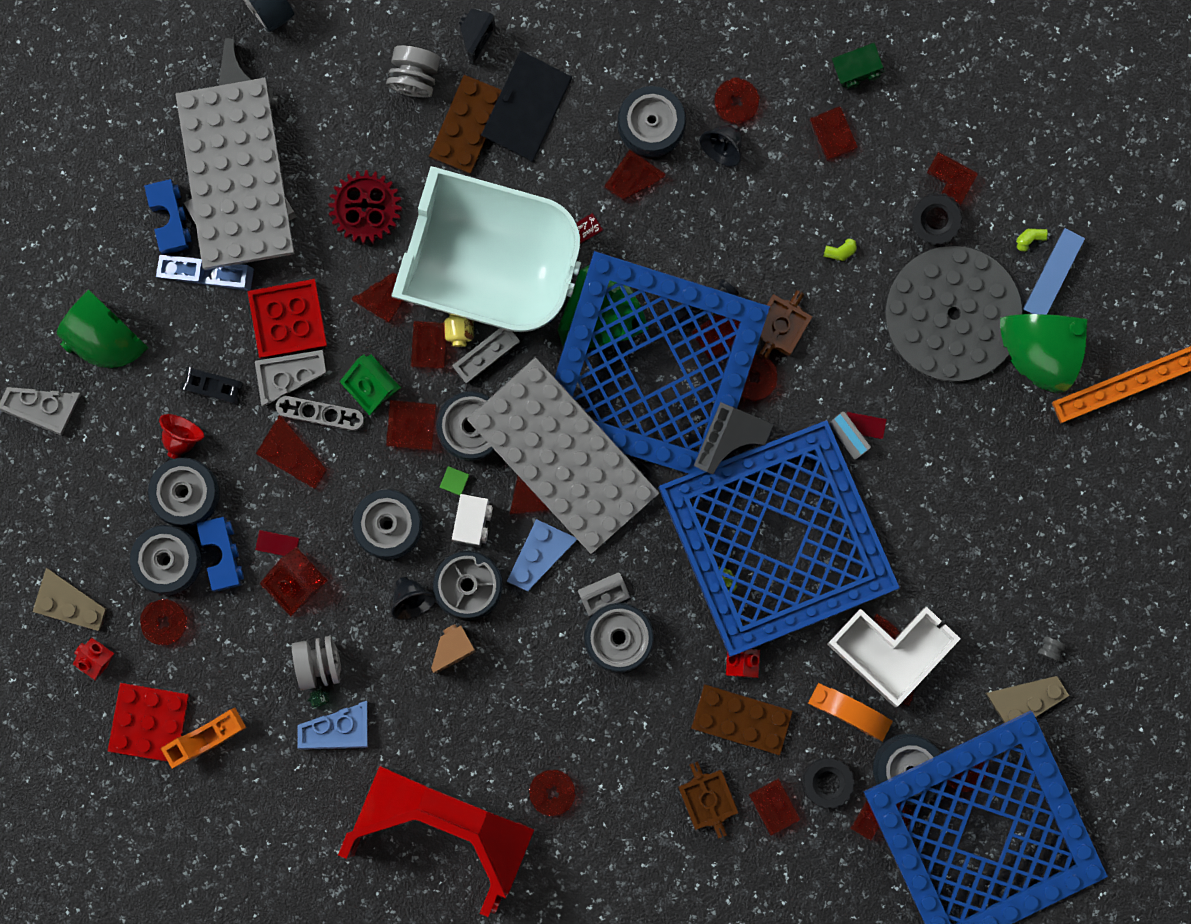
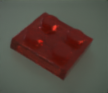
(411, 425)

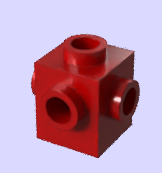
(92, 658)
(743, 664)

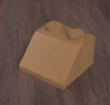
(451, 648)

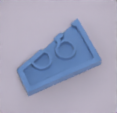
(538, 554)
(336, 731)

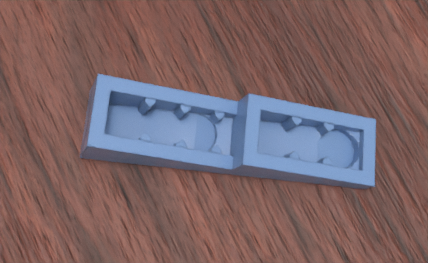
(191, 271)
(1054, 273)

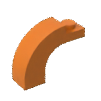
(850, 711)
(203, 739)

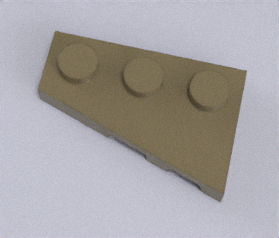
(67, 603)
(1032, 696)

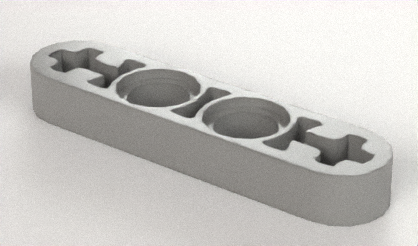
(320, 411)

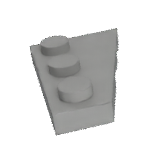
(287, 373)
(41, 408)

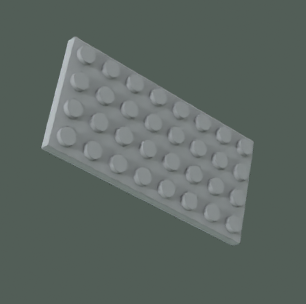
(234, 173)
(562, 455)

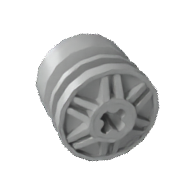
(413, 70)
(316, 663)

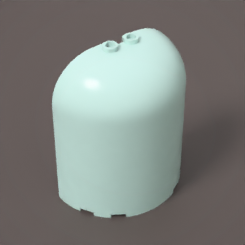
(489, 253)

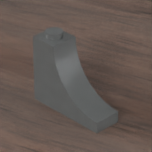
(232, 73)
(727, 432)

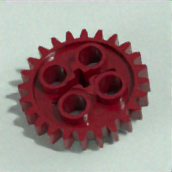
(363, 227)

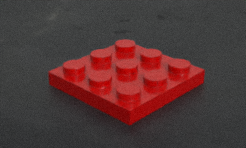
(287, 318)
(146, 720)

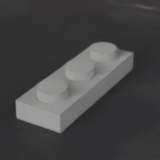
(485, 354)

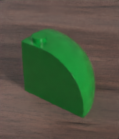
(98, 334)
(1046, 348)

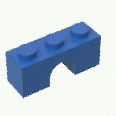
(173, 235)
(226, 573)

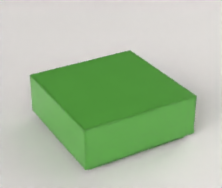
(454, 481)

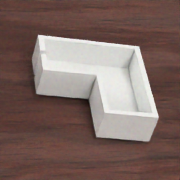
(892, 664)

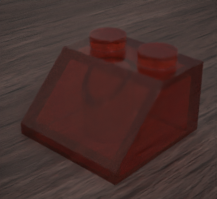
(293, 581)

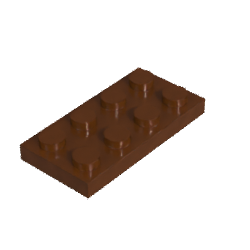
(459, 137)
(741, 719)

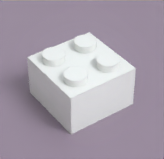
(471, 521)

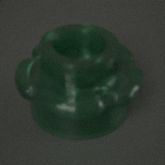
(318, 698)

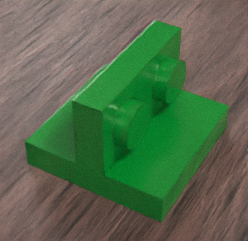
(369, 383)

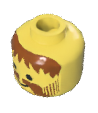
(458, 330)

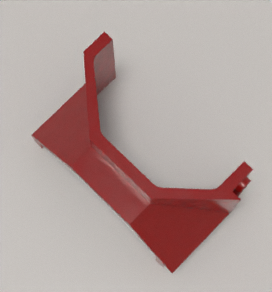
(496, 839)

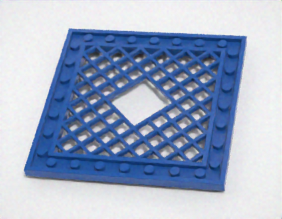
(748, 312)
(846, 497)
(962, 758)

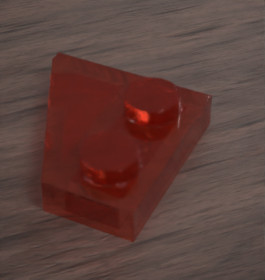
(632, 176)
(379, 298)

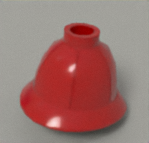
(179, 434)

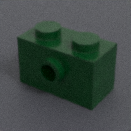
(858, 65)

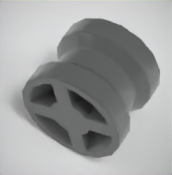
(1051, 649)

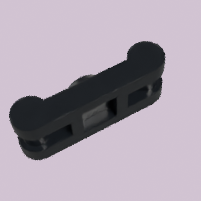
(211, 385)

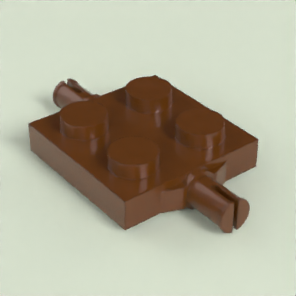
(783, 325)
(708, 799)

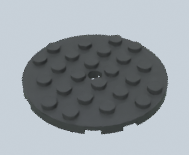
(920, 305)

